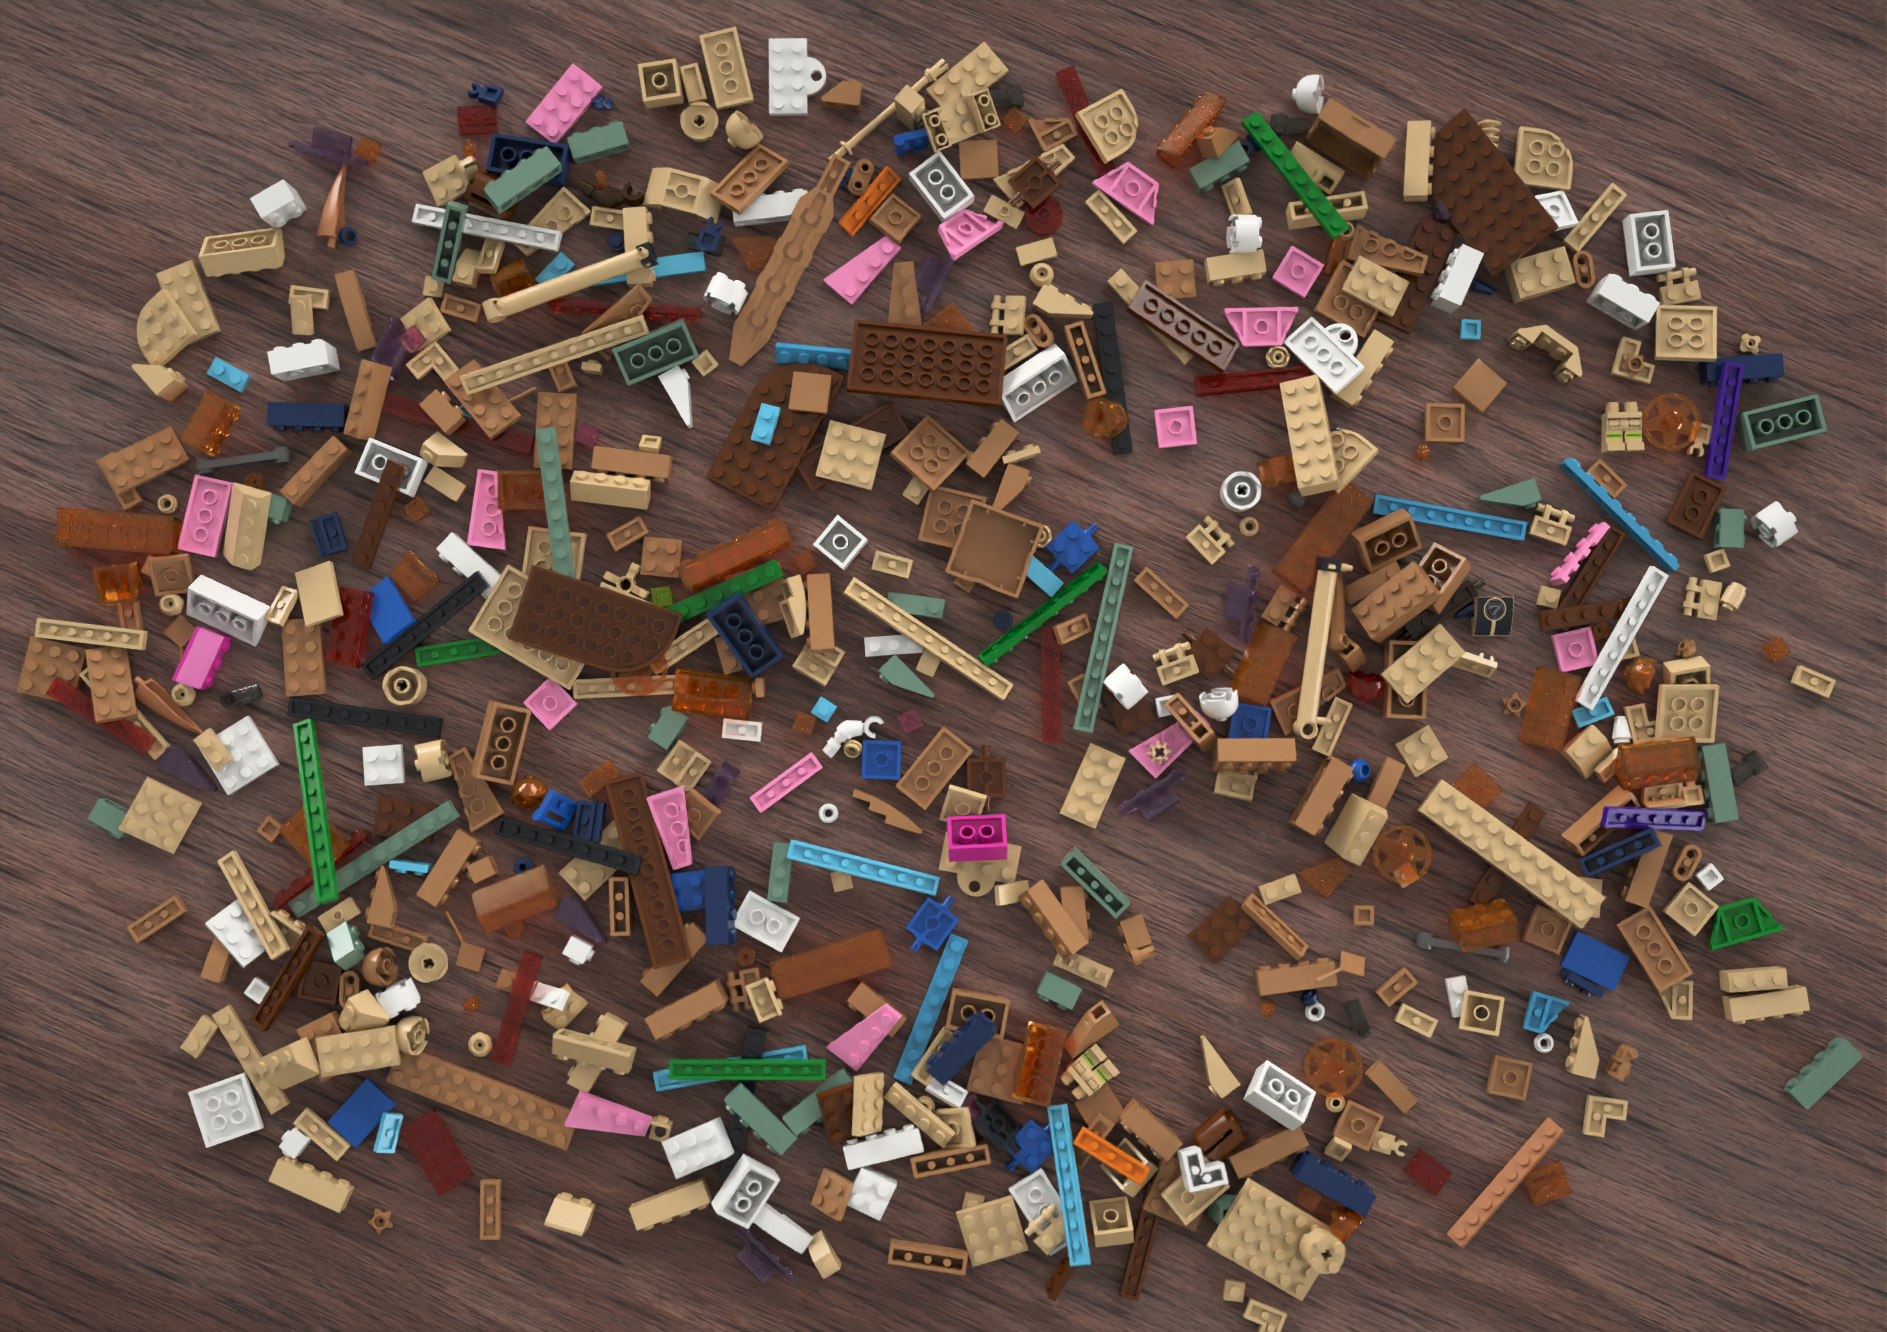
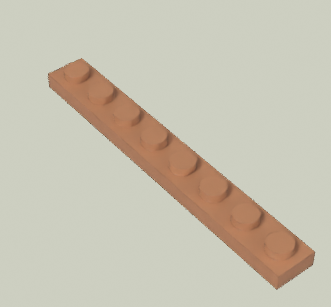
(1505, 1182)

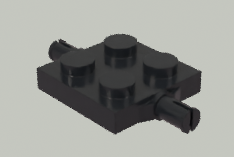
(996, 1125)

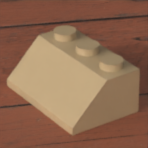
(1356, 829)
(288, 1065)

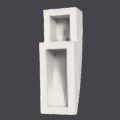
(783, 1228)

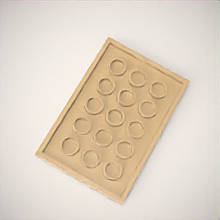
(495, 623)
(1265, 1236)

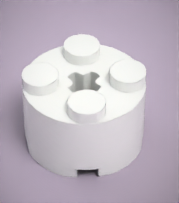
(1244, 234)
(725, 294)
(1250, 496)
(1774, 524)
(1125, 686)
(399, 997)

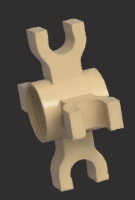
(632, 572)

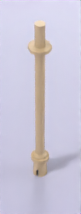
(929, 76)

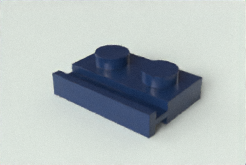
(329, 534)
(589, 820)
(1586, 987)

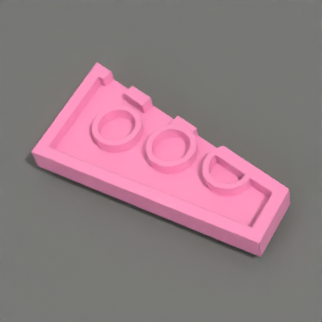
(1562, 573)
(1176, 740)
(672, 823)
(603, 1115)

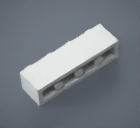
(770, 208)
(467, 560)
(883, 1147)

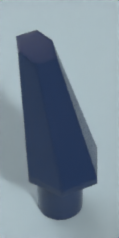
(1482, 287)
(1467, 610)

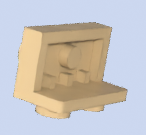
(1663, 796)
(289, 927)
(763, 999)
(572, 1008)

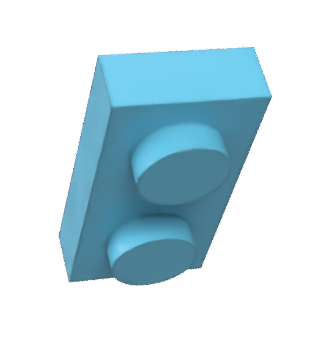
(559, 266)
(228, 374)
(765, 424)
(1584, 716)
(403, 866)
(388, 1132)

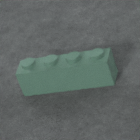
(522, 179)
(449, 241)
(1717, 783)
(1095, 882)
(1822, 1073)
(807, 1110)
(760, 1118)

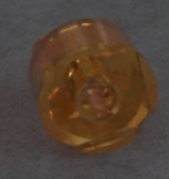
(1104, 418)
(1275, 470)

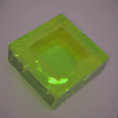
(662, 596)

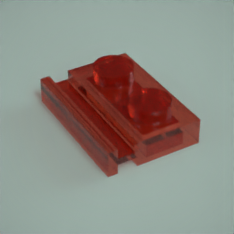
(477, 120)
(1427, 1171)

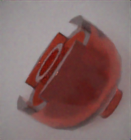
(1365, 686)

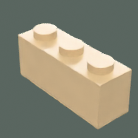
(909, 108)
(1235, 267)
(1753, 979)

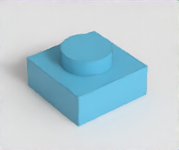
(1470, 329)
(824, 709)

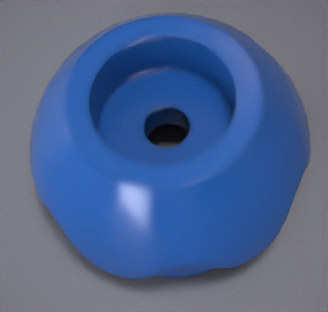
(1361, 770)

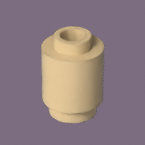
(1732, 597)

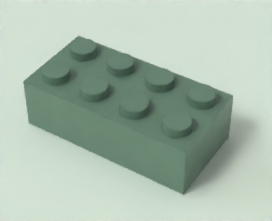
(655, 352)
(1780, 423)

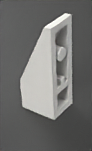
(679, 391)

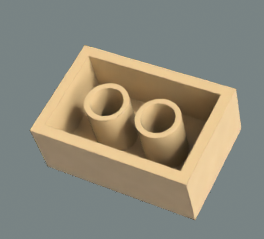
(1539, 274)

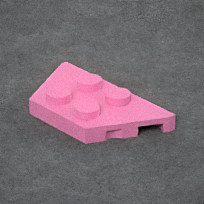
(1131, 190)
(966, 231)
(1260, 325)

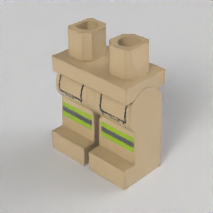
(1621, 429)
(1089, 1078)

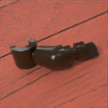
(611, 198)

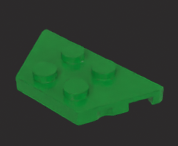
(1741, 922)

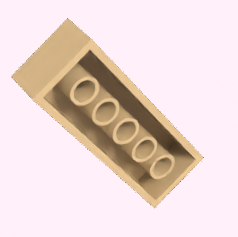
(1309, 435)

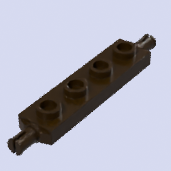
(1428, 619)

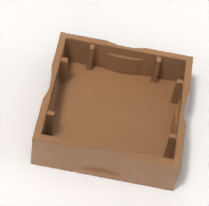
(1349, 139)
(994, 548)

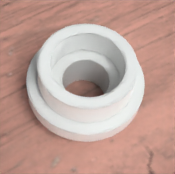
(823, 817)
(1320, 1014)
(1547, 1047)

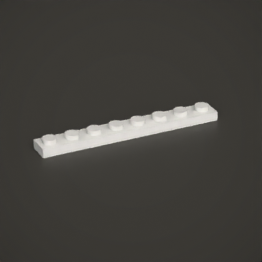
(492, 228)
(1621, 637)

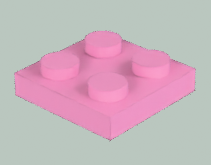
(1297, 272)
(1175, 427)
(1574, 649)
(550, 703)

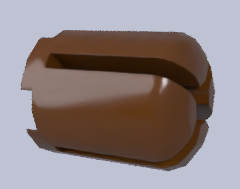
(476, 198)
(1219, 1134)

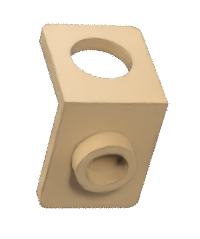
(661, 1121)

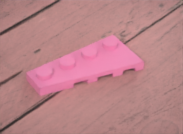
(860, 272)
(486, 520)
(864, 1037)

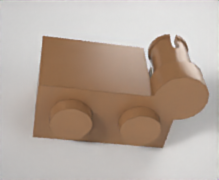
(1136, 937)

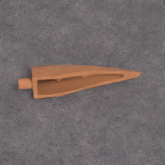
(333, 212)
(160, 702)

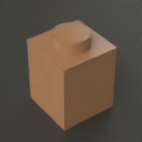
(482, 869)

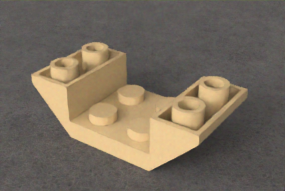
(960, 119)
(682, 193)
(1557, 346)

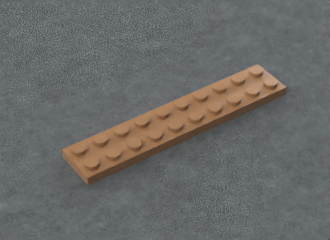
(483, 1097)

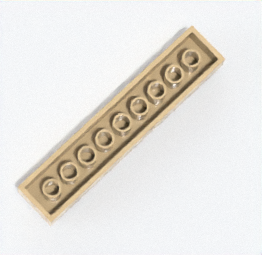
(1511, 854)

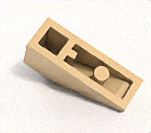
(1217, 1072)

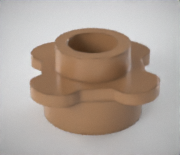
(1686, 648)

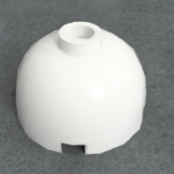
(1309, 94)
(1219, 704)

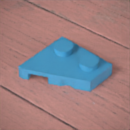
(1542, 1011)

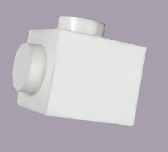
(579, 950)
(294, 1142)

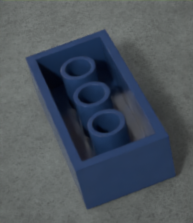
(509, 150)
(745, 634)
(1332, 1183)

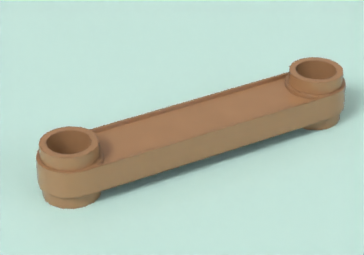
(1338, 639)

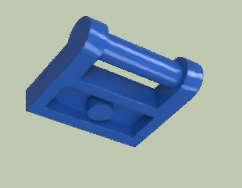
(915, 140)
(559, 805)

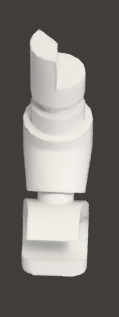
(847, 730)

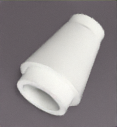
(1621, 731)

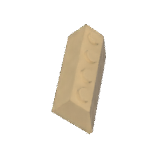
(242, 252)
(246, 526)
(593, 1050)

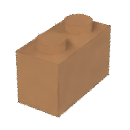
(444, 414)

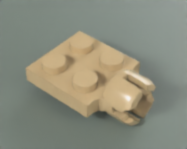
(450, 178)

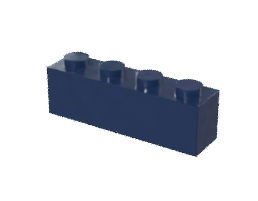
(1756, 368)
(307, 416)
(1620, 853)
(720, 905)
(961, 1047)

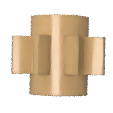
(1153, 753)

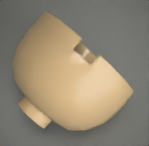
(742, 132)
(411, 1034)

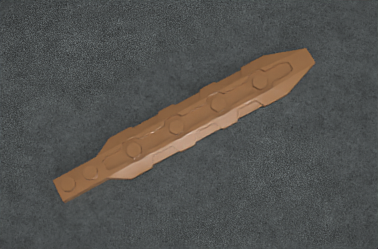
(790, 258)

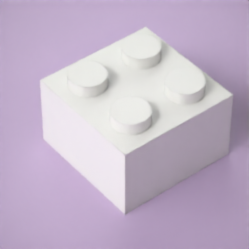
(278, 204)
(840, 542)
(871, 1192)

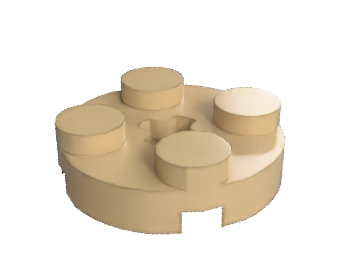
(706, 130)
(430, 973)

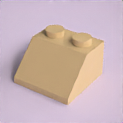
(161, 380)
(1687, 671)
(1586, 750)
(1481, 1012)
(362, 1013)
(1123, 1182)
(570, 1214)
(1111, 1221)

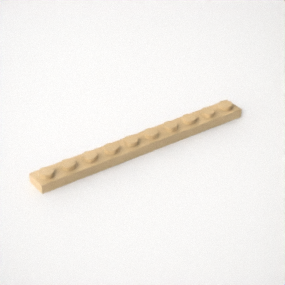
(554, 354)
(928, 639)

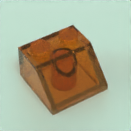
(512, 278)
(118, 583)

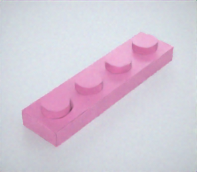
(786, 782)

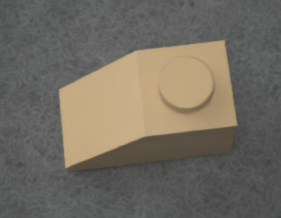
(465, 272)
(442, 452)
(823, 1255)

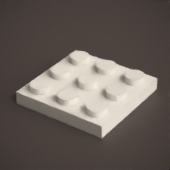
(250, 756)
(226, 1110)

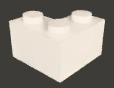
(1197, 1174)

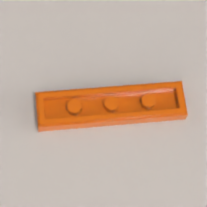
(869, 201)
(1112, 1156)

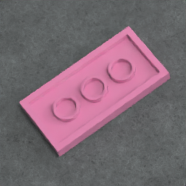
(564, 104)
(205, 516)

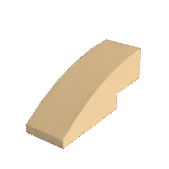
(793, 605)

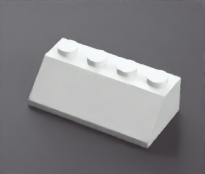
(1036, 382)
(227, 609)

